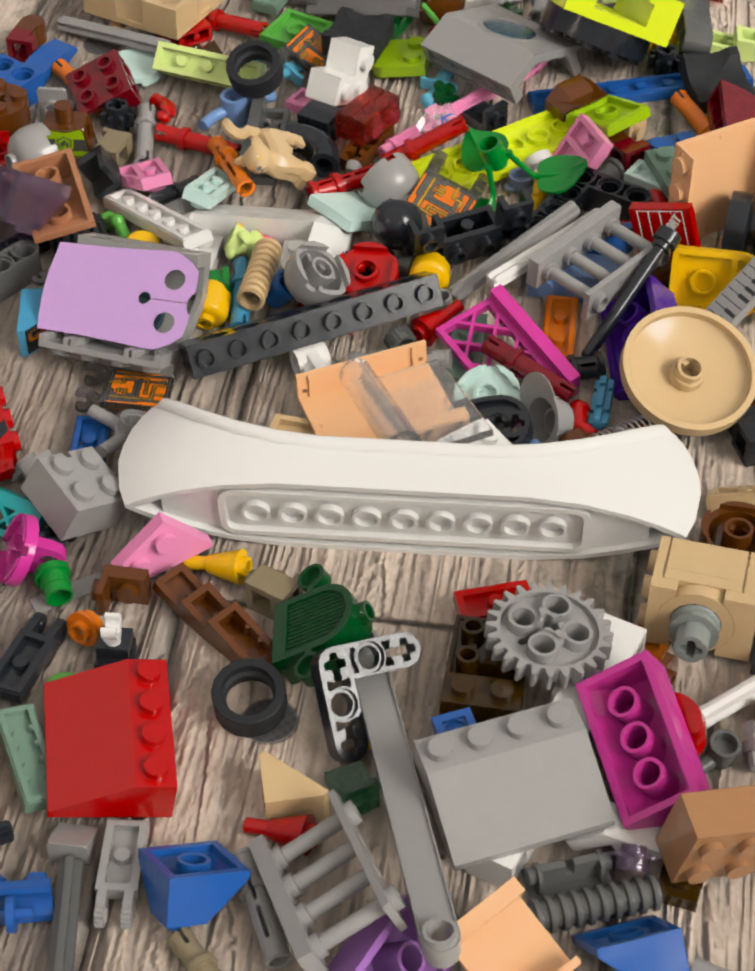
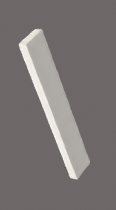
(157, 219)

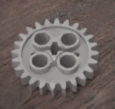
(548, 635)

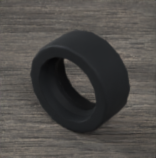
(246, 53)
(243, 671)

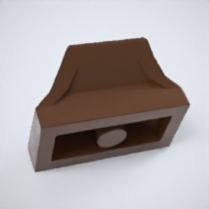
(572, 95)

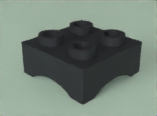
(366, 29)
(703, 72)

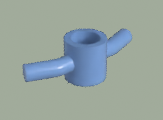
(232, 107)

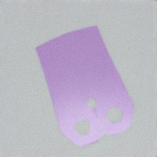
(98, 291)

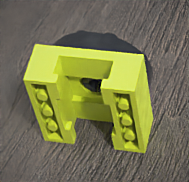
(616, 31)

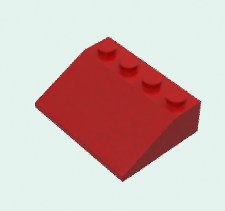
(110, 742)

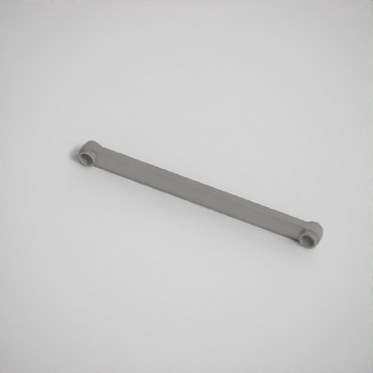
(408, 819)

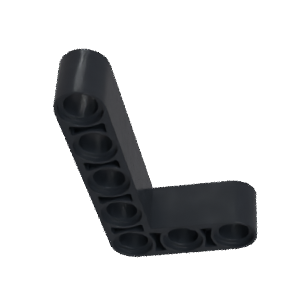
(590, 192)

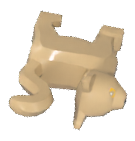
(271, 153)

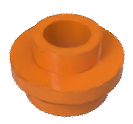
(84, 627)

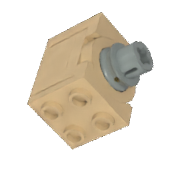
(699, 599)

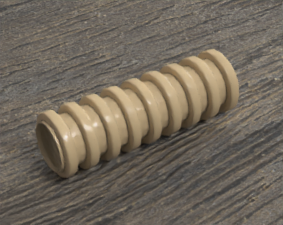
(259, 274)

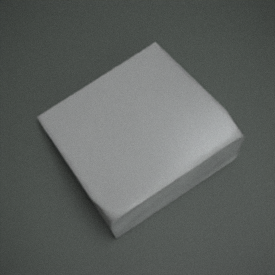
(72, 840)

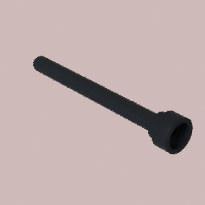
(664, 241)

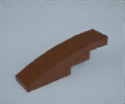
(212, 617)

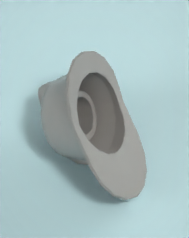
(548, 412)

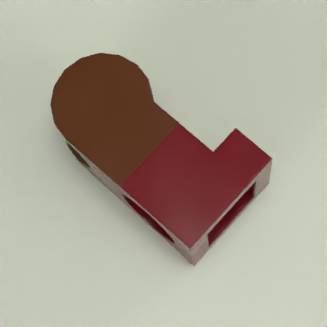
(27, 36)
(627, 149)

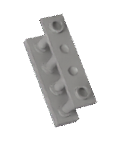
(585, 237)
(286, 888)

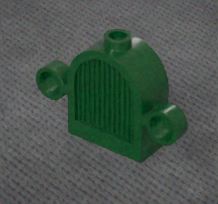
(314, 621)

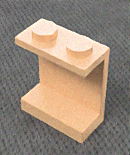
(508, 936)

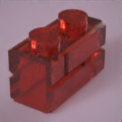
(368, 116)

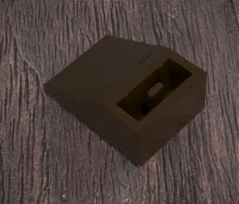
(475, 679)

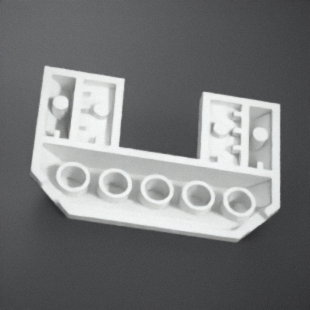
(285, 225)

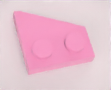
(585, 141)
(146, 175)
(162, 545)

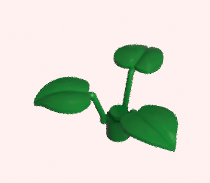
(490, 152)

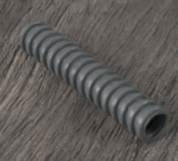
(597, 903)

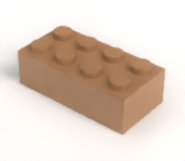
(709, 835)

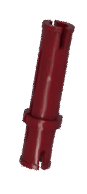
(519, 363)

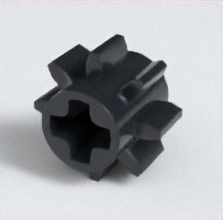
(664, 59)
(118, 115)

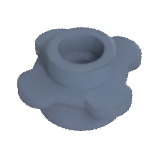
(518, 180)

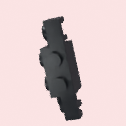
(469, 232)

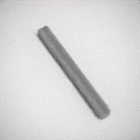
(109, 34)
(538, 232)

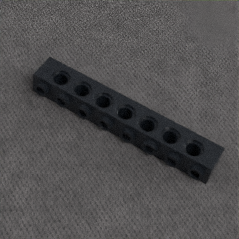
(310, 324)

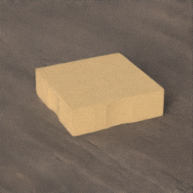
(159, 17)

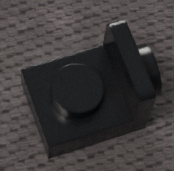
(487, 117)

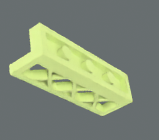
(200, 65)

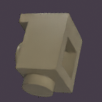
(118, 145)
(269, 587)

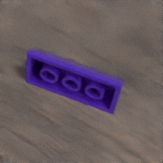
(649, 299)

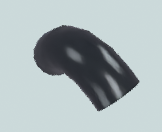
(319, 147)

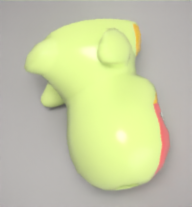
(241, 241)

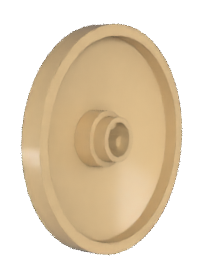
(688, 370)

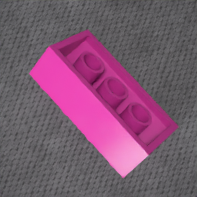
(641, 739)

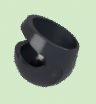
(391, 221)

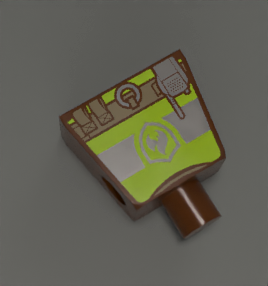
(70, 129)

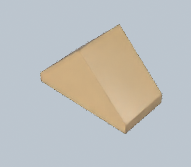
(289, 791)

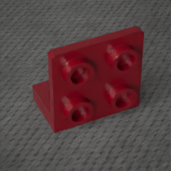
(103, 80)

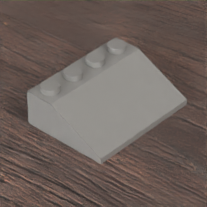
(512, 783)

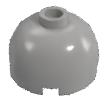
(29, 143)
(389, 180)
(315, 274)

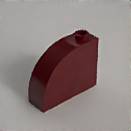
(729, 105)

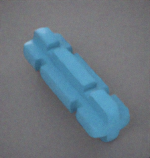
(601, 403)

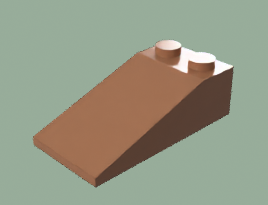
(76, 212)

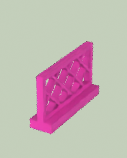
(514, 323)

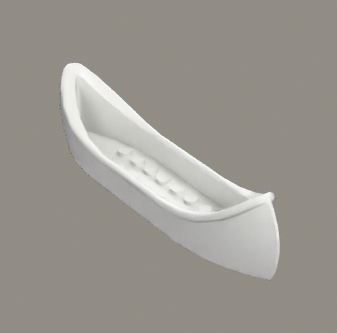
(410, 495)

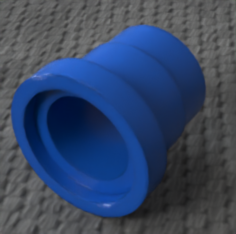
(278, 293)

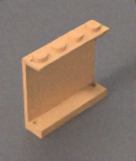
(710, 169)
(328, 403)

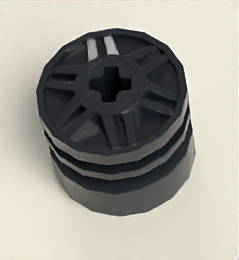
(740, 222)

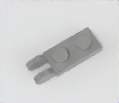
(119, 870)

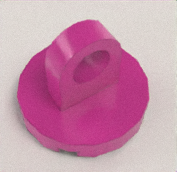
(25, 549)

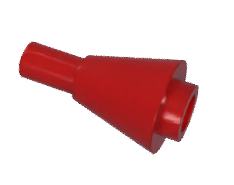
(425, 325)
(281, 829)

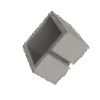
(75, 492)

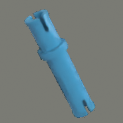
(238, 314)

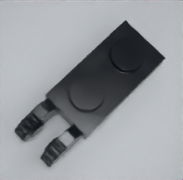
(29, 656)

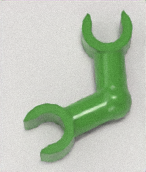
(115, 222)

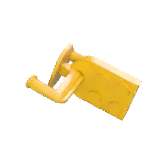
(703, 273)

